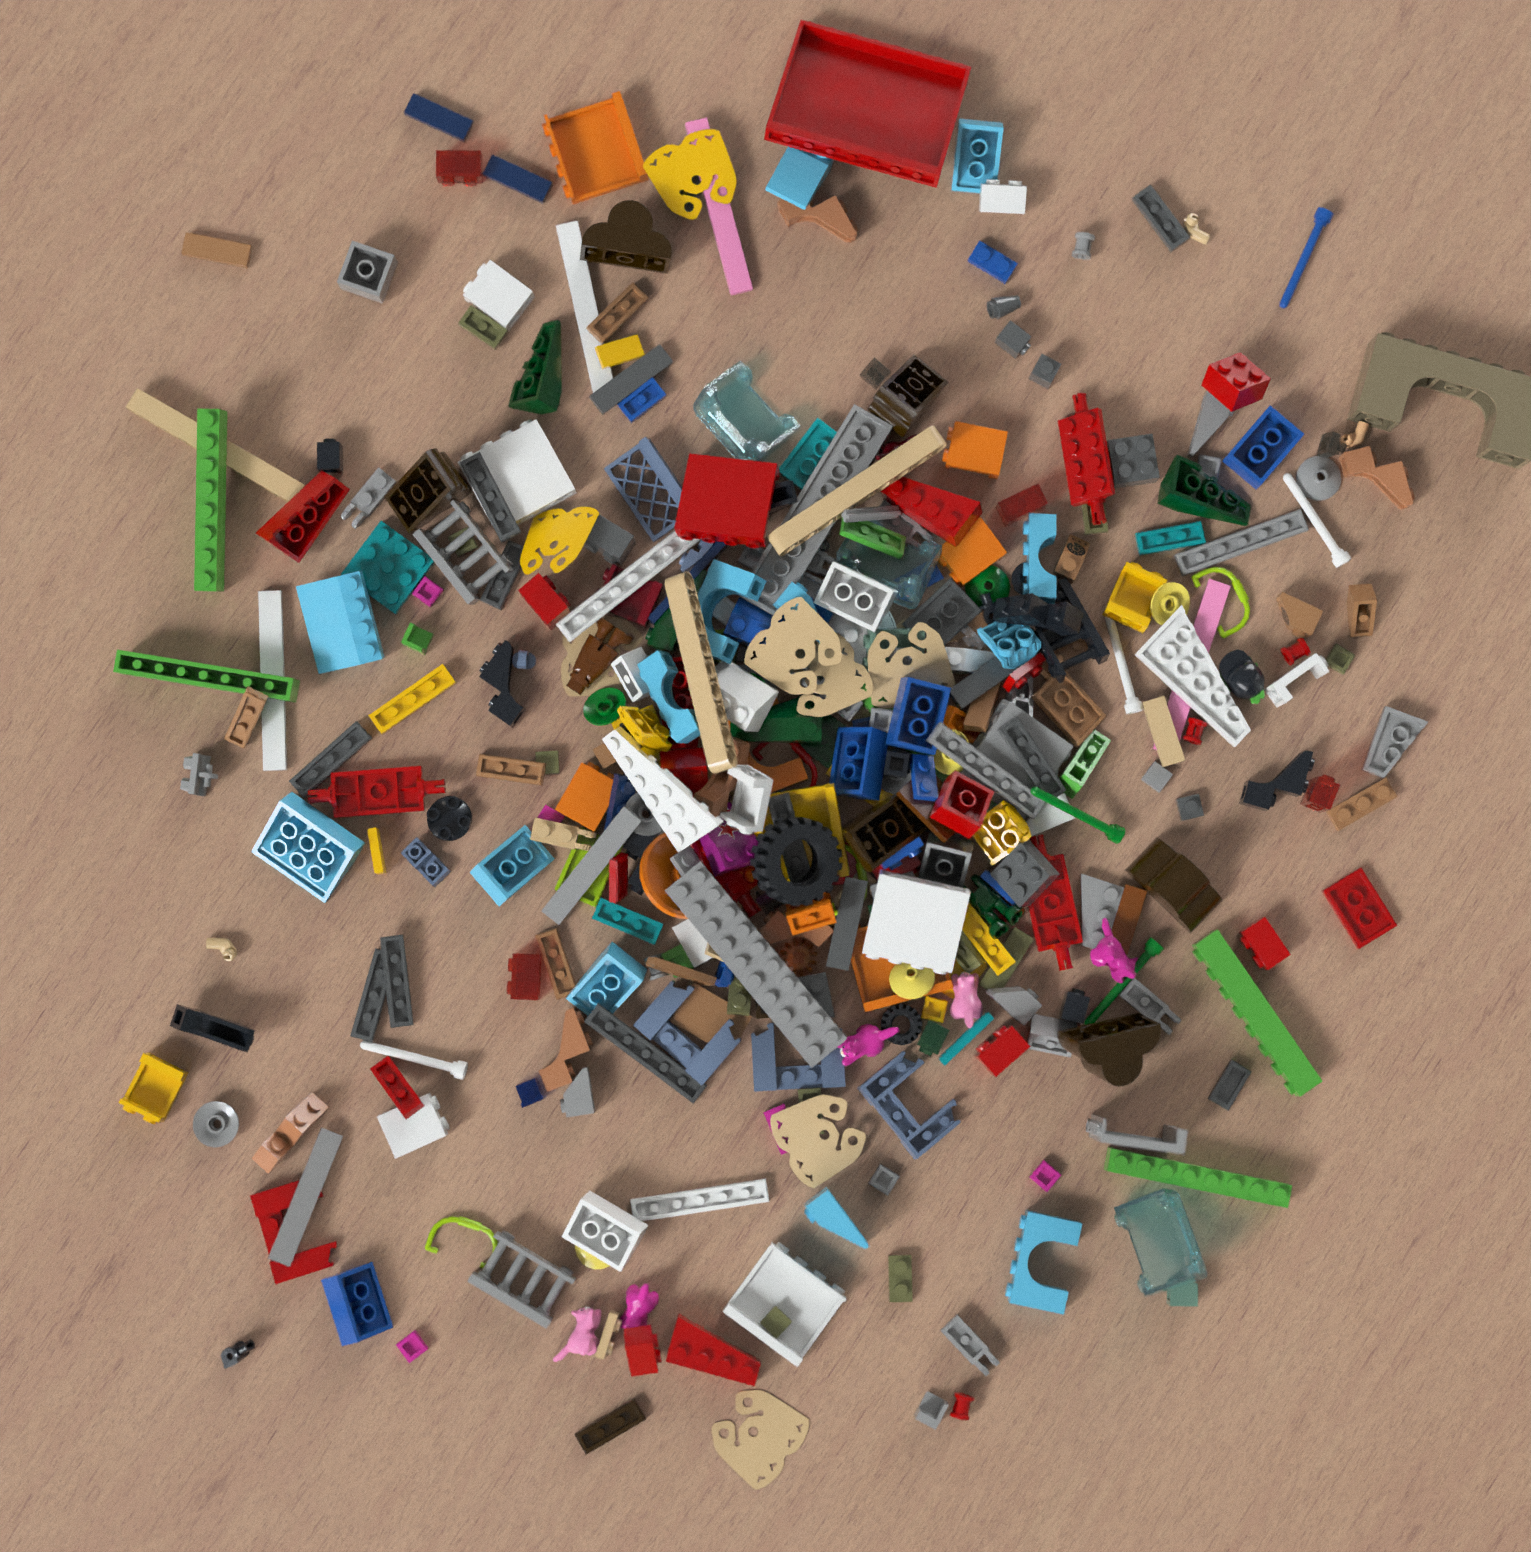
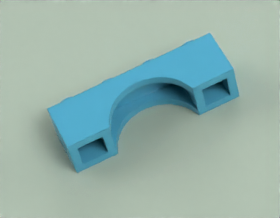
(1040, 534)
(658, 673)

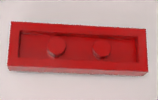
(397, 1087)

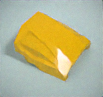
(644, 728)
(1001, 831)

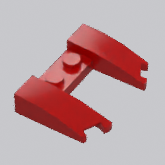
(268, 1209)

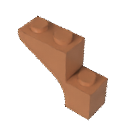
(828, 214)
(1388, 478)
(717, 789)
(778, 929)
(573, 1043)
(289, 1132)

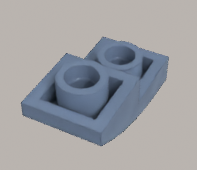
(690, 559)
(425, 862)

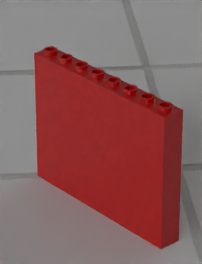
(867, 103)

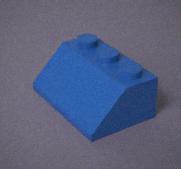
(747, 622)
(859, 762)
(357, 1304)

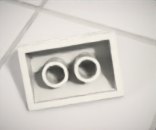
(855, 596)
(744, 696)
(604, 1230)

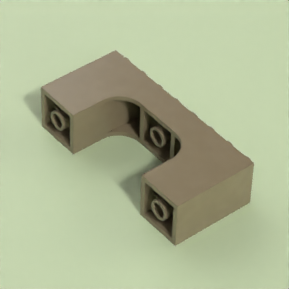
(1398, 365)

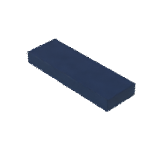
(438, 117)
(517, 178)

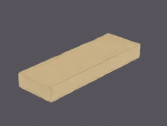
(1163, 731)

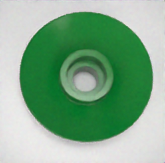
(996, 577)
(603, 705)

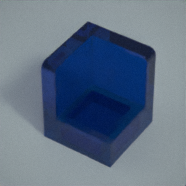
(530, 1092)

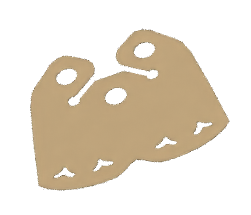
(782, 641)
(574, 649)
(929, 667)
(839, 685)
(805, 1144)
(770, 1446)

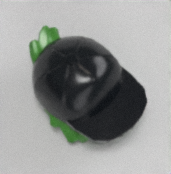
(1242, 676)

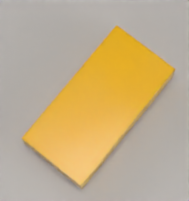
(619, 351)
(376, 850)

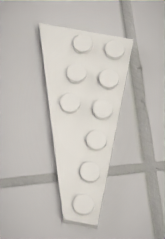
(1188, 670)
(666, 797)

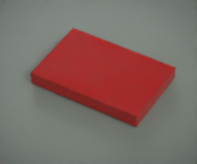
(1359, 908)

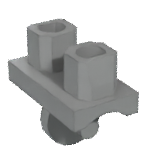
(200, 774)

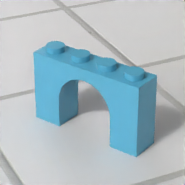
(721, 582)
(1023, 1288)

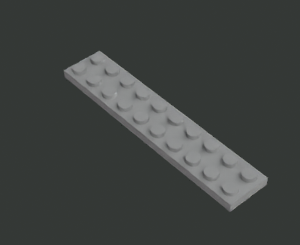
(846, 456)
(756, 964)

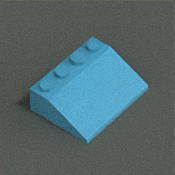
(340, 622)
(307, 846)

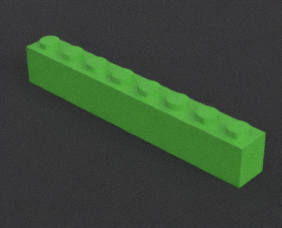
(210, 500)
(205, 675)
(1257, 1013)
(1197, 1177)

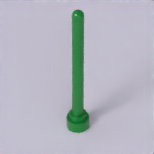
(1114, 833)
(1151, 950)

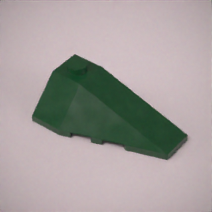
(542, 380)
(1195, 493)
(663, 635)
(784, 725)

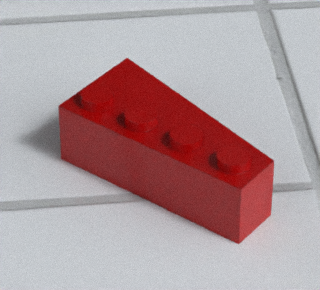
(709, 1353)

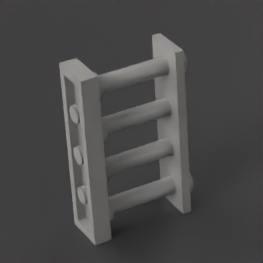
(441, 556)
(502, 1290)

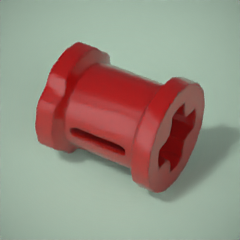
(1295, 651)
(1196, 738)
(962, 1406)

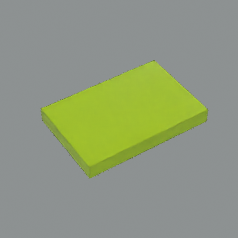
(596, 889)

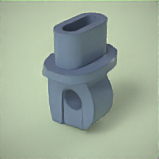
(524, 660)

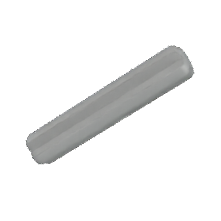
(871, 513)

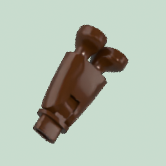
(596, 655)

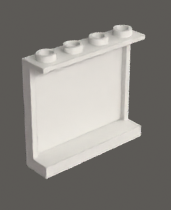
(525, 471)
(916, 922)
(796, 1291)

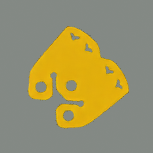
(689, 160)
(565, 529)

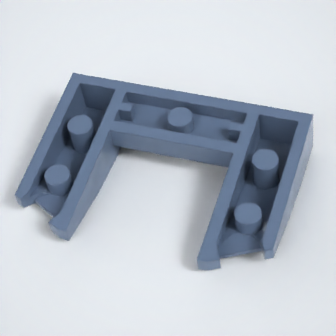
(656, 1025)
(770, 1078)
(914, 1137)

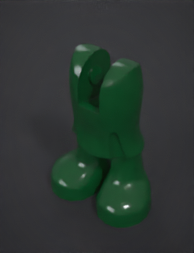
(986, 900)

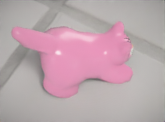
(966, 1002)
(583, 1338)

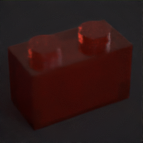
(459, 167)
(1021, 504)
(1320, 793)
(525, 976)

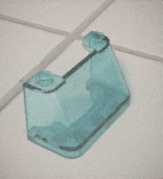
(741, 417)
(906, 575)
(1162, 1241)

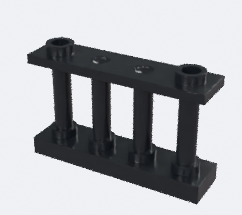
(1088, 632)

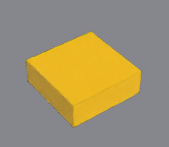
(934, 1009)

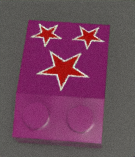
(728, 848)

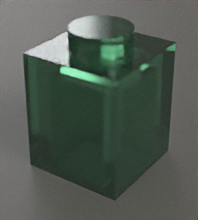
(932, 1038)

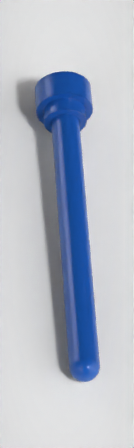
(1322, 218)

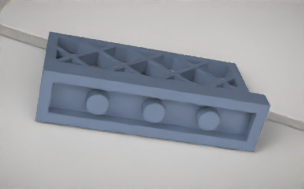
(662, 473)

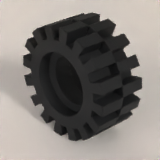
(915, 1023)

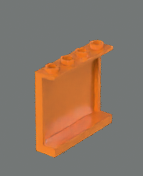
(595, 149)
(874, 974)

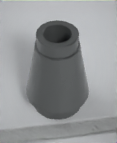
(1001, 306)

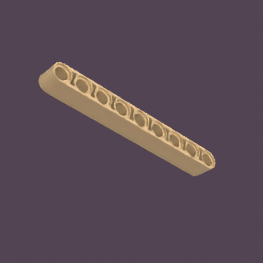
(237, 458)
(857, 490)
(700, 672)

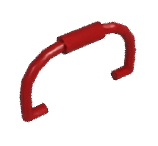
(800, 751)

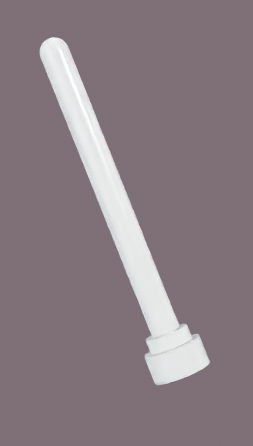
(1339, 555)
(1133, 704)
(457, 1069)

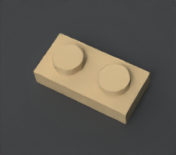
(606, 1344)

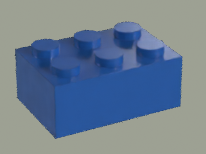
(1263, 447)
(916, 714)

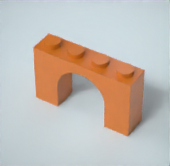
(784, 775)

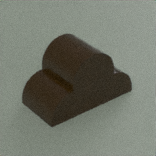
(627, 240)
(907, 395)
(426, 490)
(882, 831)
(1175, 884)
(1113, 1046)

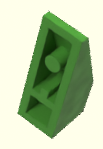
(1083, 762)

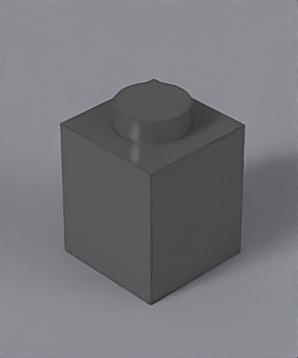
(1013, 340)
(1044, 371)

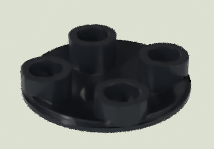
(449, 818)

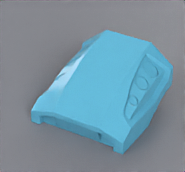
(1010, 643)

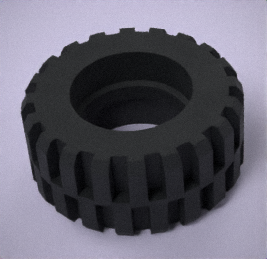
(822, 870)

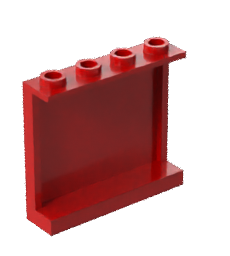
(726, 500)

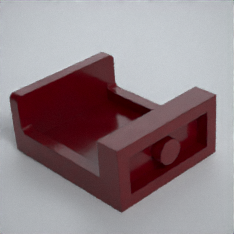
(639, 604)

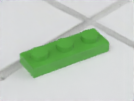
(874, 537)

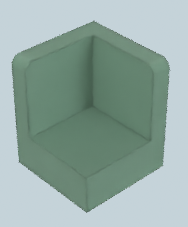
(1183, 1295)

